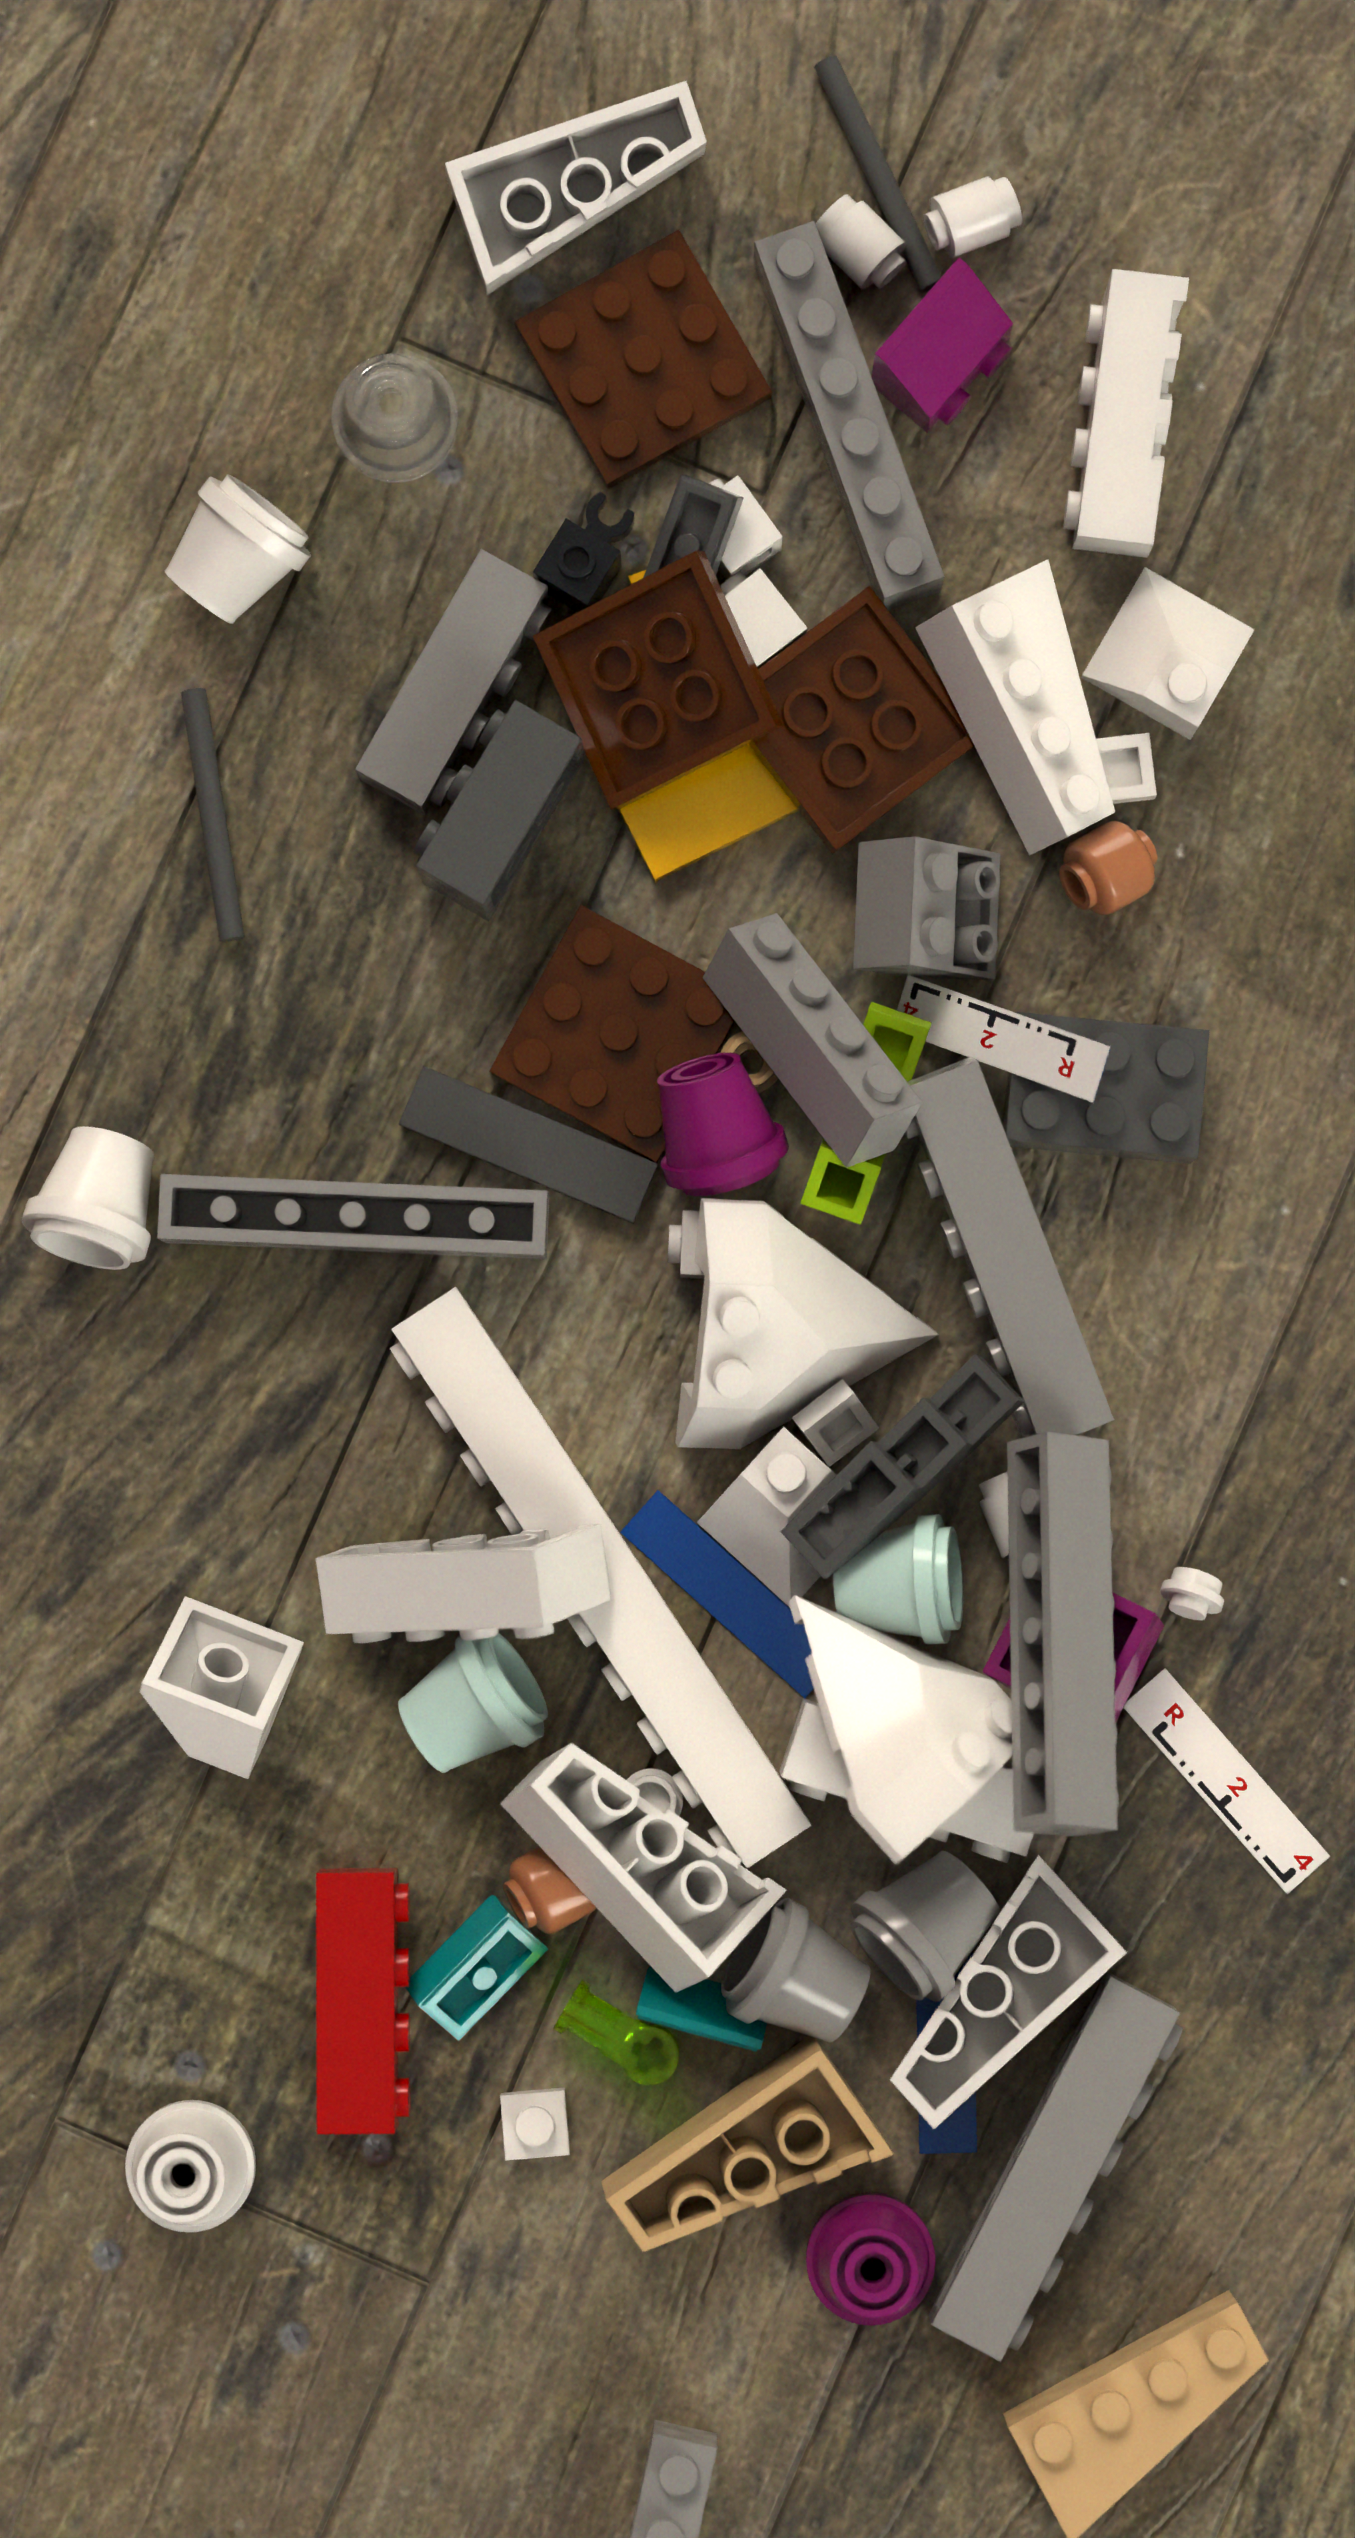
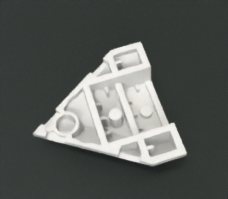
(778, 1326)
(908, 1724)

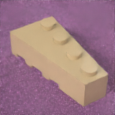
(747, 2148)
(1129, 2410)

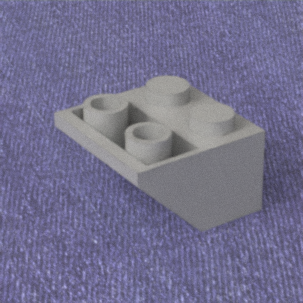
(926, 909)

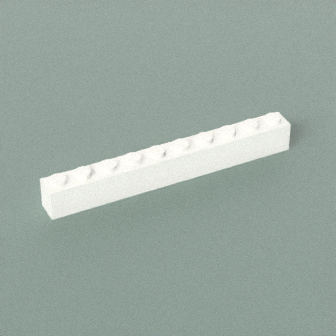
(636, 1627)

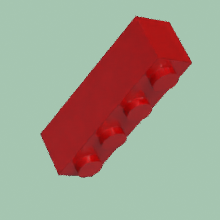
(359, 2001)

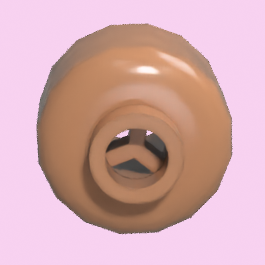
(1108, 868)
(544, 1894)

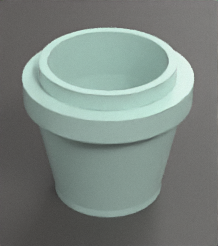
(906, 1582)
(474, 1704)

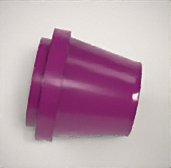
(716, 1127)
(866, 2228)

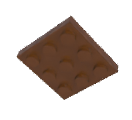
(643, 359)
(657, 680)
(858, 720)
(607, 1026)

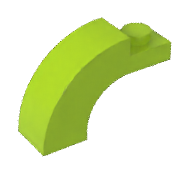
(848, 1190)

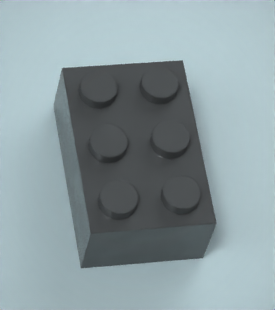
(498, 808)
(1143, 1105)

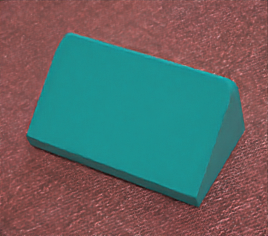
(475, 1967)
(696, 2010)

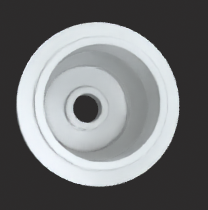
(235, 548)
(94, 1201)
(211, 2144)

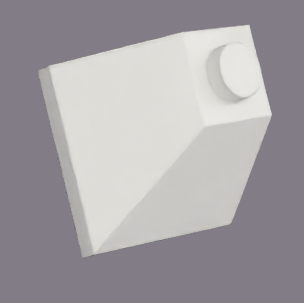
(1167, 653)
(761, 1504)
(220, 1684)

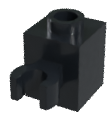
(582, 561)

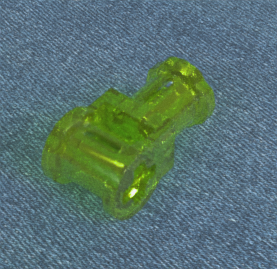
(616, 2033)

